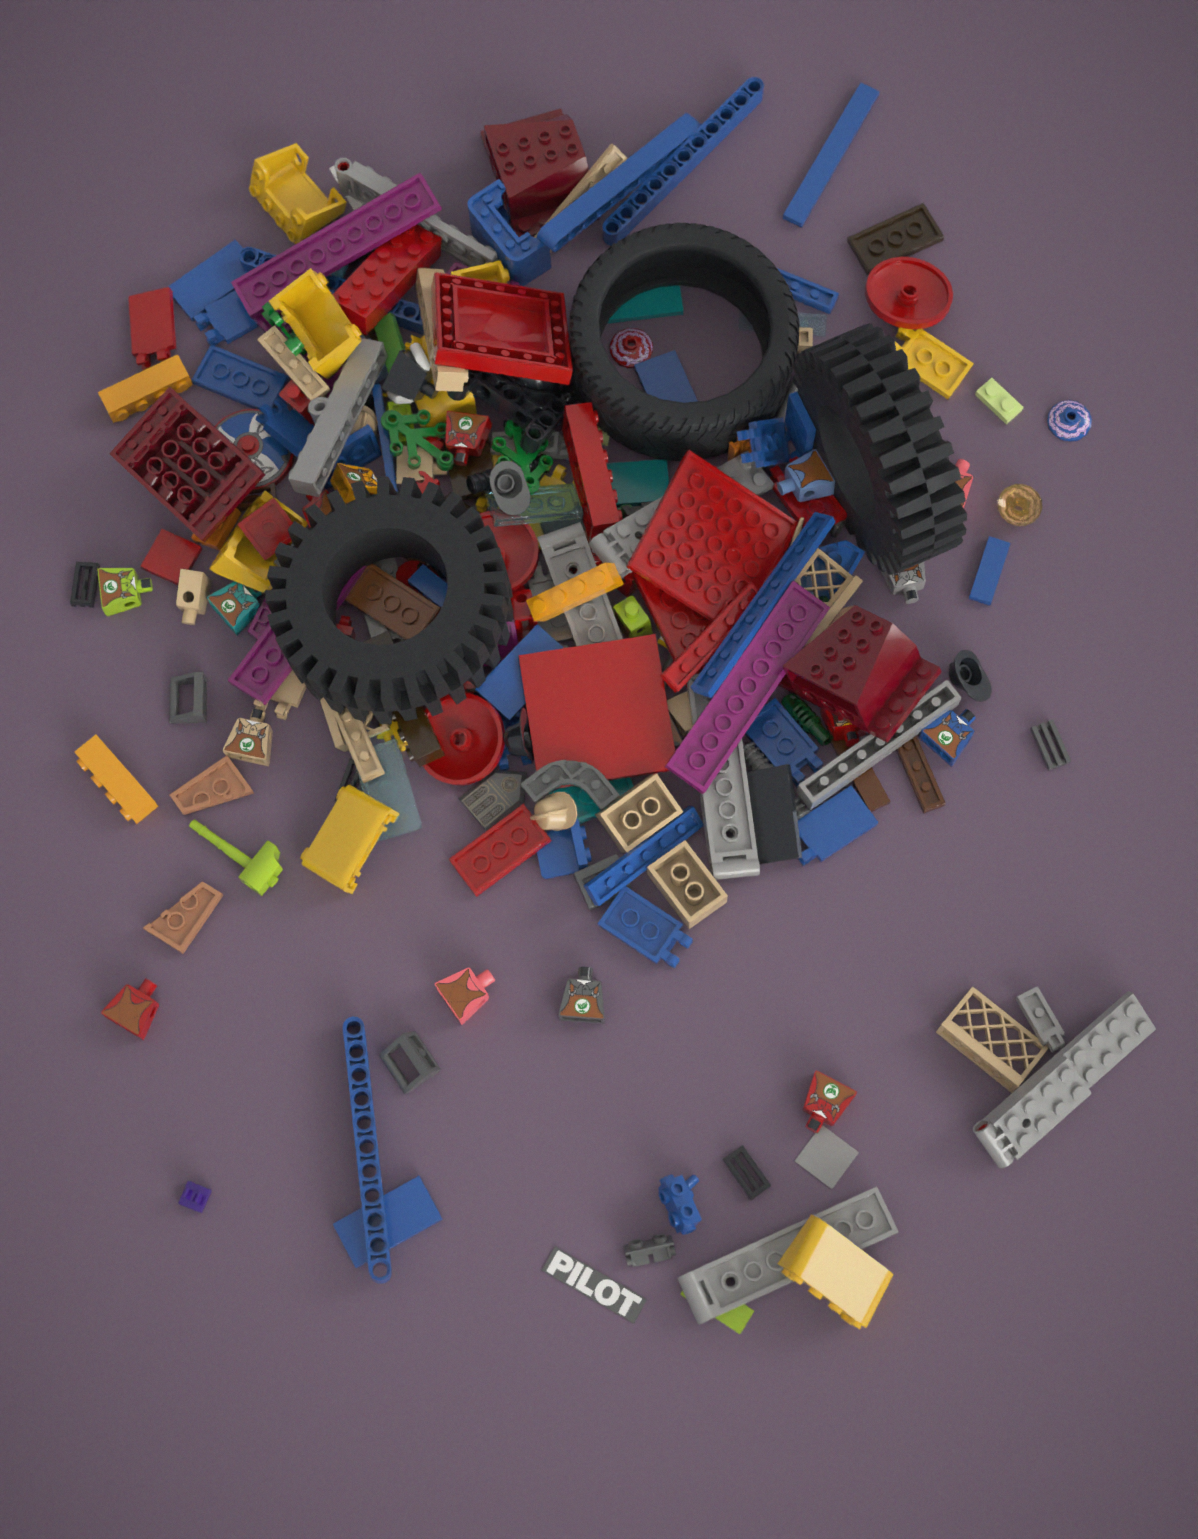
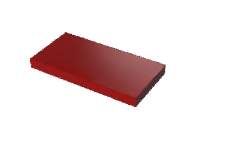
(499, 850)

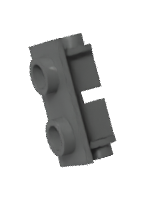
(658, 1246)

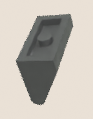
(199, 712)
(585, 875)
(418, 1055)

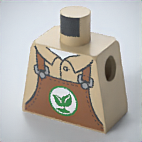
(250, 740)

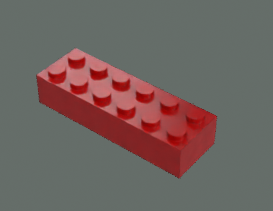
(387, 276)
(590, 469)

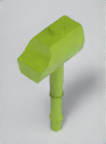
(259, 872)

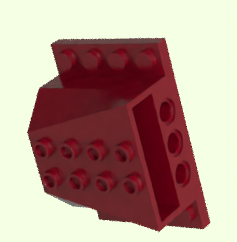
(537, 163)
(187, 464)
(861, 672)

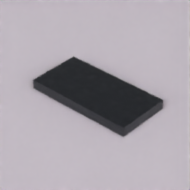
(774, 814)

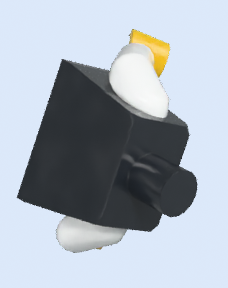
(410, 375)

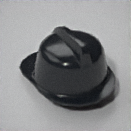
(969, 676)
(518, 737)

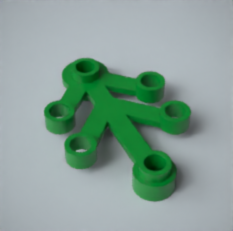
(274, 318)
(416, 437)
(520, 457)

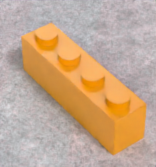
(144, 388)
(574, 592)
(116, 779)

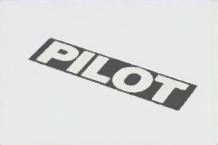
(594, 1284)

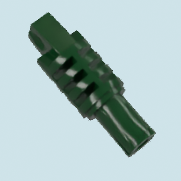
(806, 718)

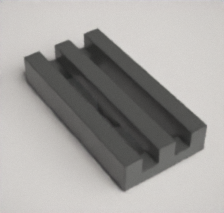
(1061, 747)

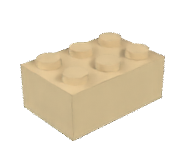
(639, 813)
(687, 884)

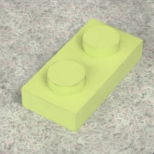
(999, 401)

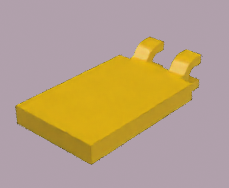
(935, 362)

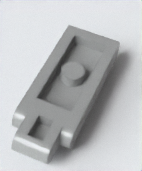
(1041, 1019)

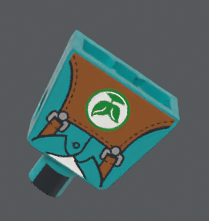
(235, 605)

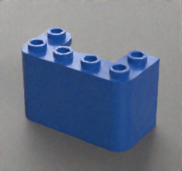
(489, 225)

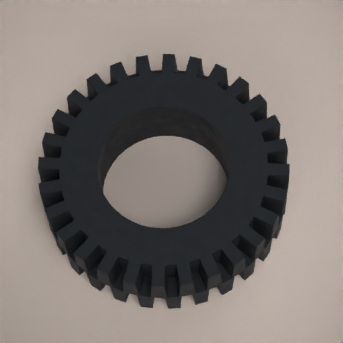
(882, 448)
(373, 530)

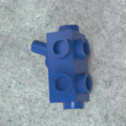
(678, 1199)

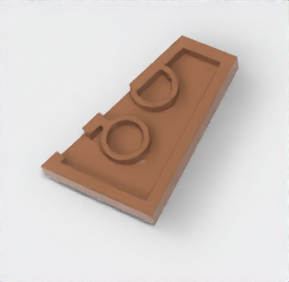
(211, 787)
(185, 919)

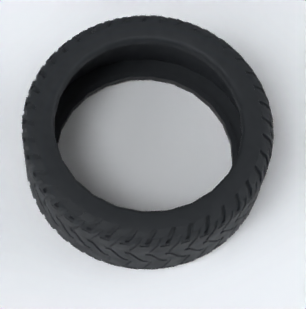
(694, 258)

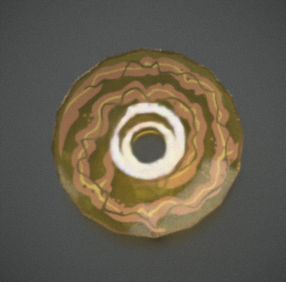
(1021, 496)

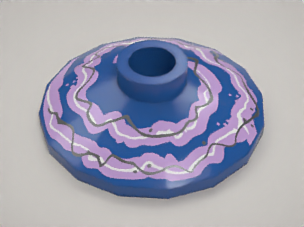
(1065, 428)

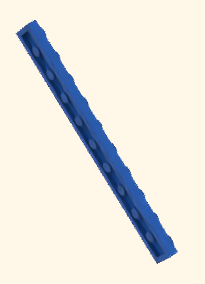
(762, 605)

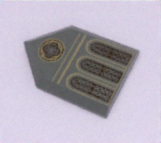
(495, 796)

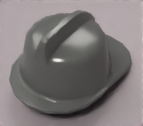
(509, 488)

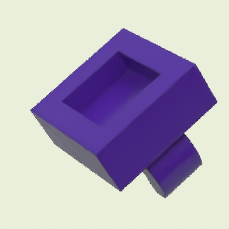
(194, 1197)

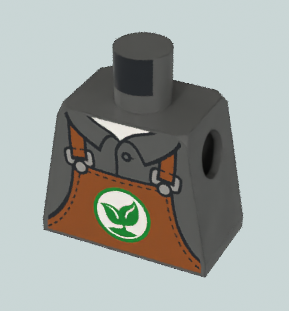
(583, 999)

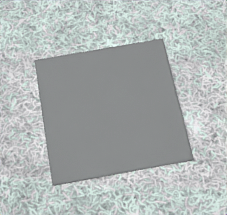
(826, 1157)

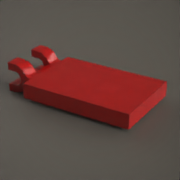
(152, 325)
(825, 505)

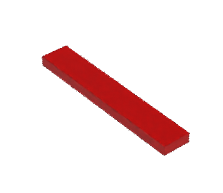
(708, 641)

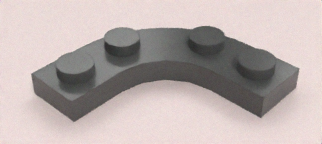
(570, 773)

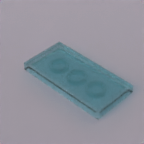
(545, 505)
(393, 790)

